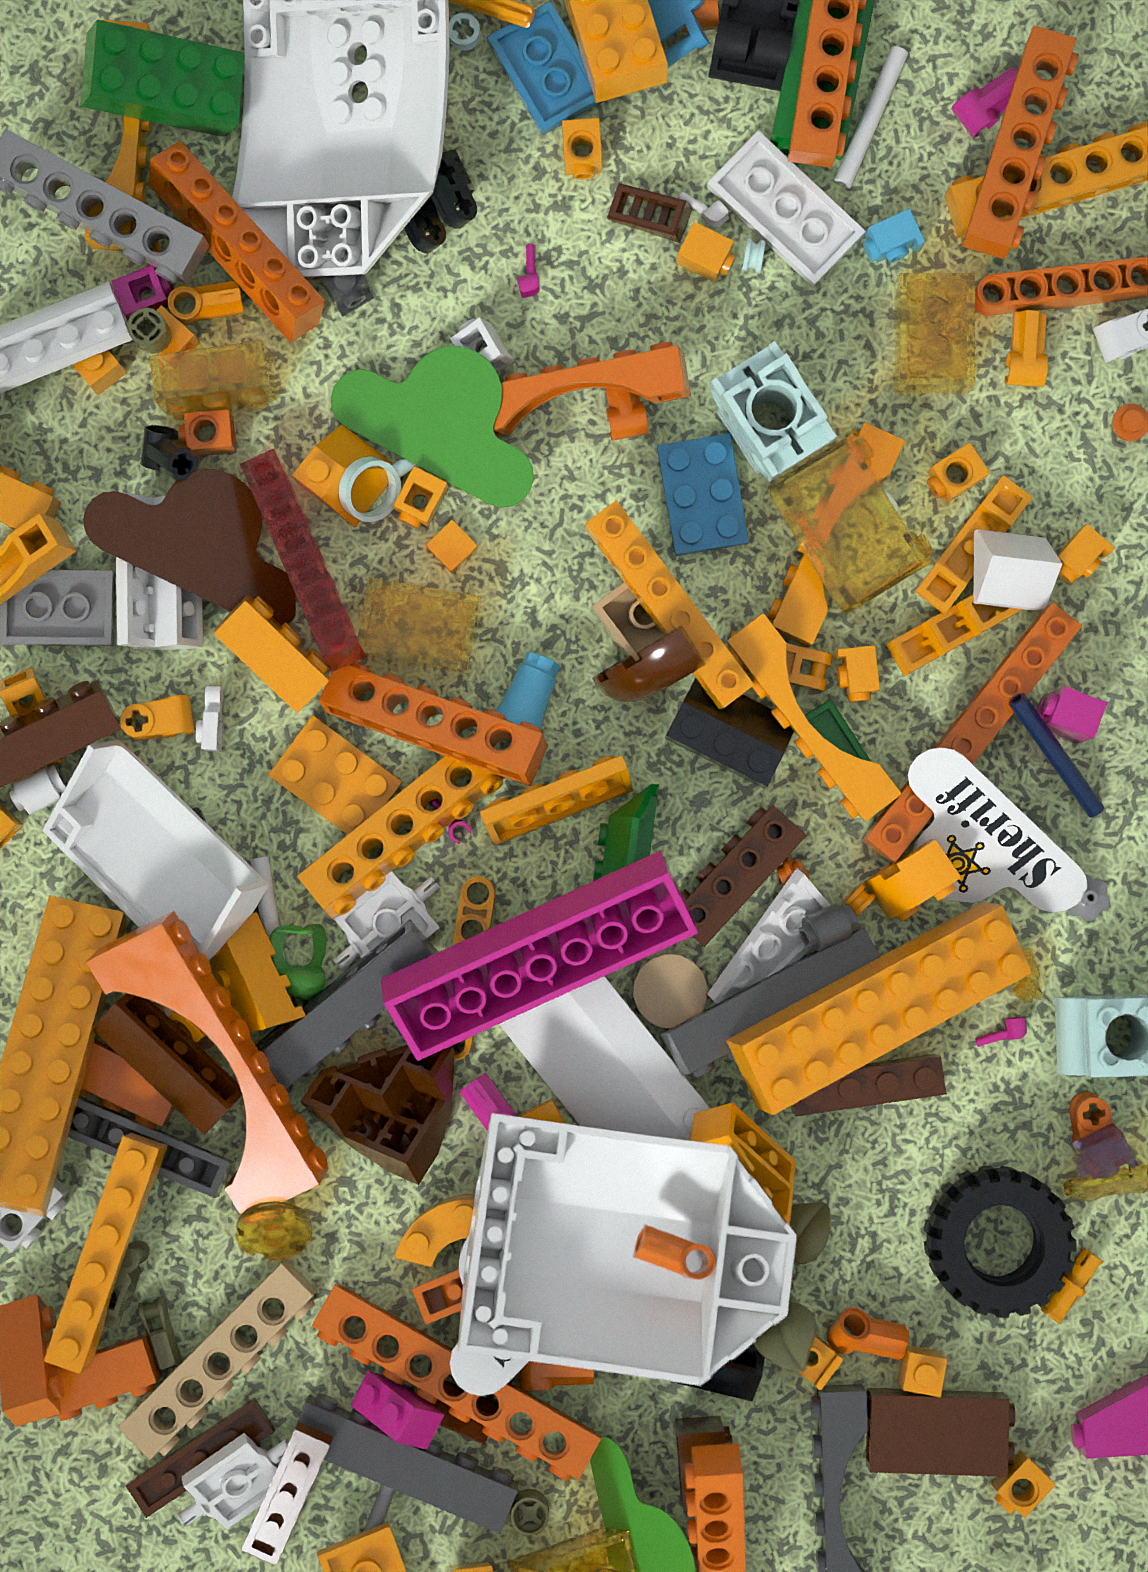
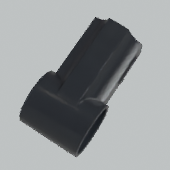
(166, 453)

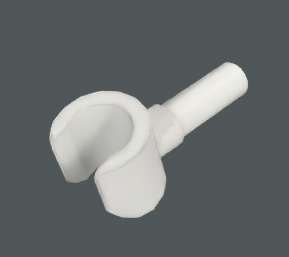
(714, 215)

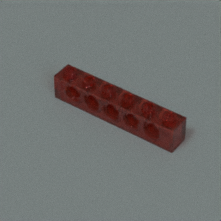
(303, 560)

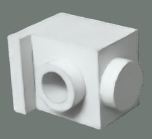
(477, 332)

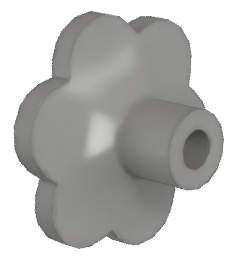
(1099, 902)

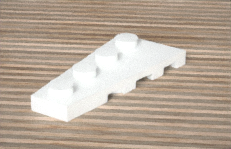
(774, 939)

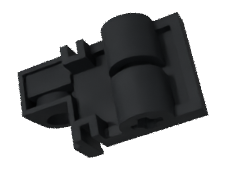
(753, 42)

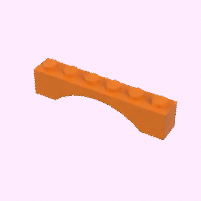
(653, 374)

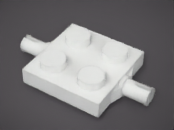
(382, 913)
(231, 1481)

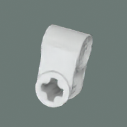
(1122, 336)

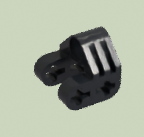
(451, 191)

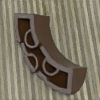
(658, 668)

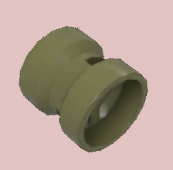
(151, 338)
(529, 1519)

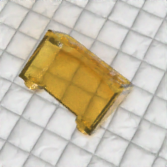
(849, 524)

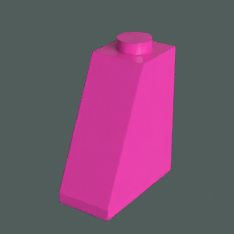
(1114, 1424)

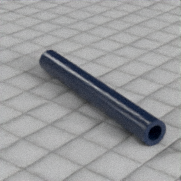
(1056, 755)

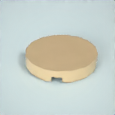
(669, 990)

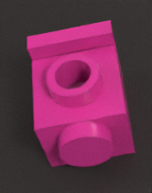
(130, 287)

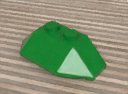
(628, 833)

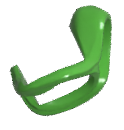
(304, 980)

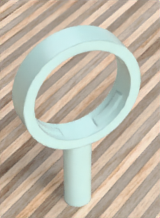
(394, 474)

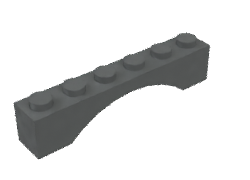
(841, 1425)

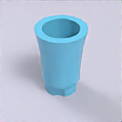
(530, 690)

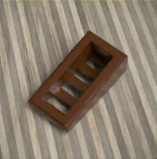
(673, 232)

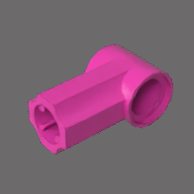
(984, 106)
(485, 1099)

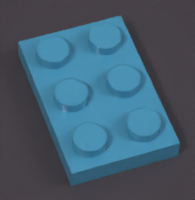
(544, 68)
(702, 494)

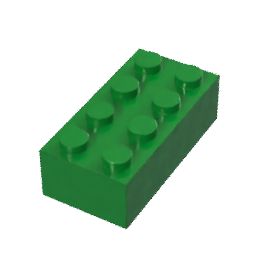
(161, 79)

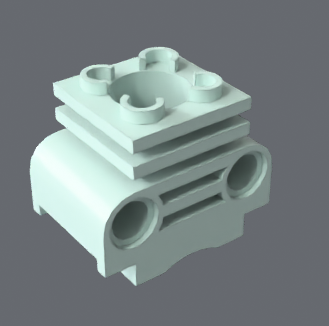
(771, 379)
(1082, 1031)

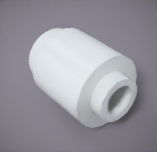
(38, 789)

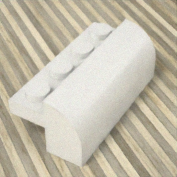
(61, 335)
(153, 611)

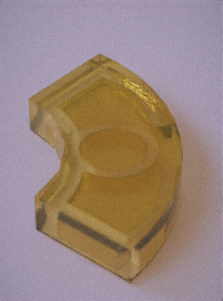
(1124, 1181)

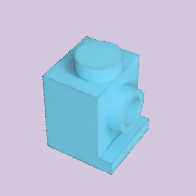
(893, 238)

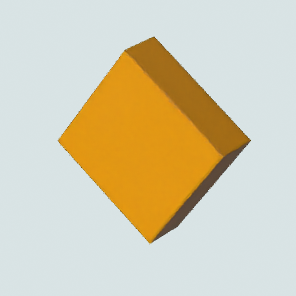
(451, 546)

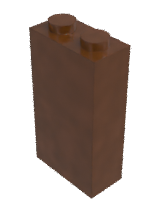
(939, 1435)

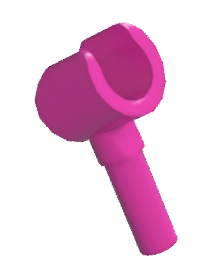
(529, 283)
(435, 803)
(1015, 1029)

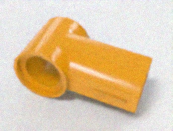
(211, 301)
(1026, 358)

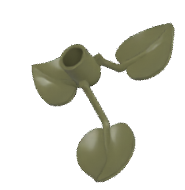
(792, 1338)

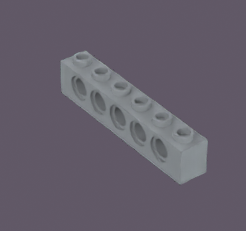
(176, 262)

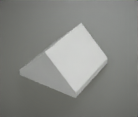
(1013, 570)

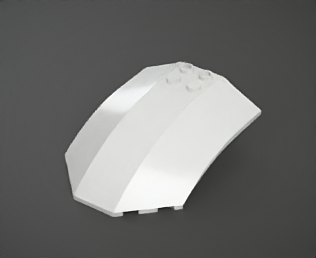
(557, 1239)

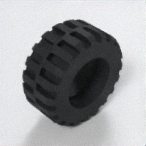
(1040, 1271)

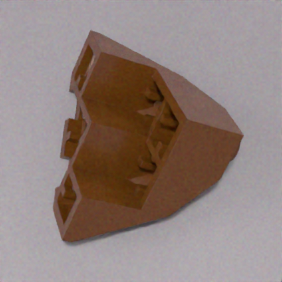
(388, 1107)

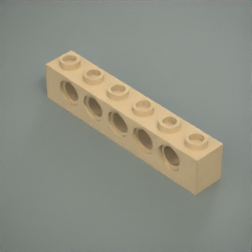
(144, 1425)

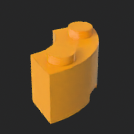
(913, 880)
(435, 1229)

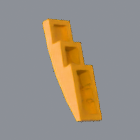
(945, 633)

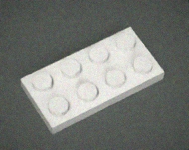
(785, 208)

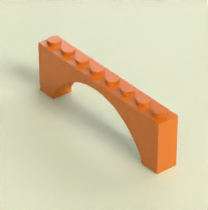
(167, 968)

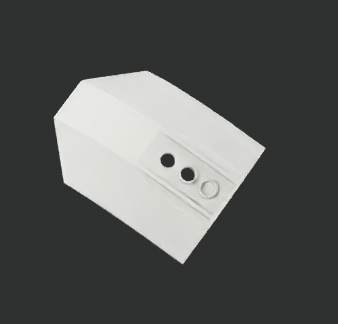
(315, 166)

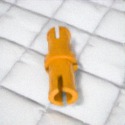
(1083, 1270)

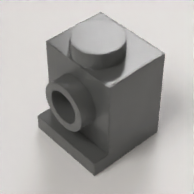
(347, 291)

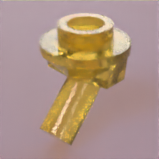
(1029, 986)

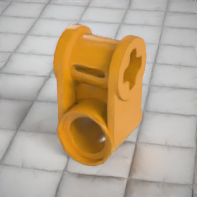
(164, 716)

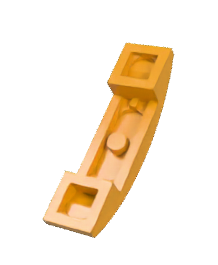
(956, 564)

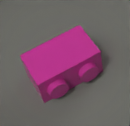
(1071, 714)
(397, 1410)

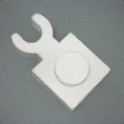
(211, 727)

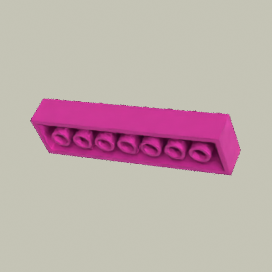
(538, 956)

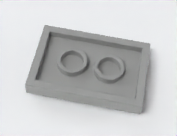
(62, 610)

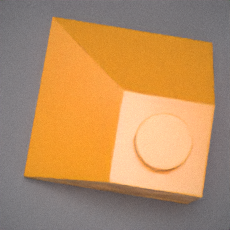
(327, 462)

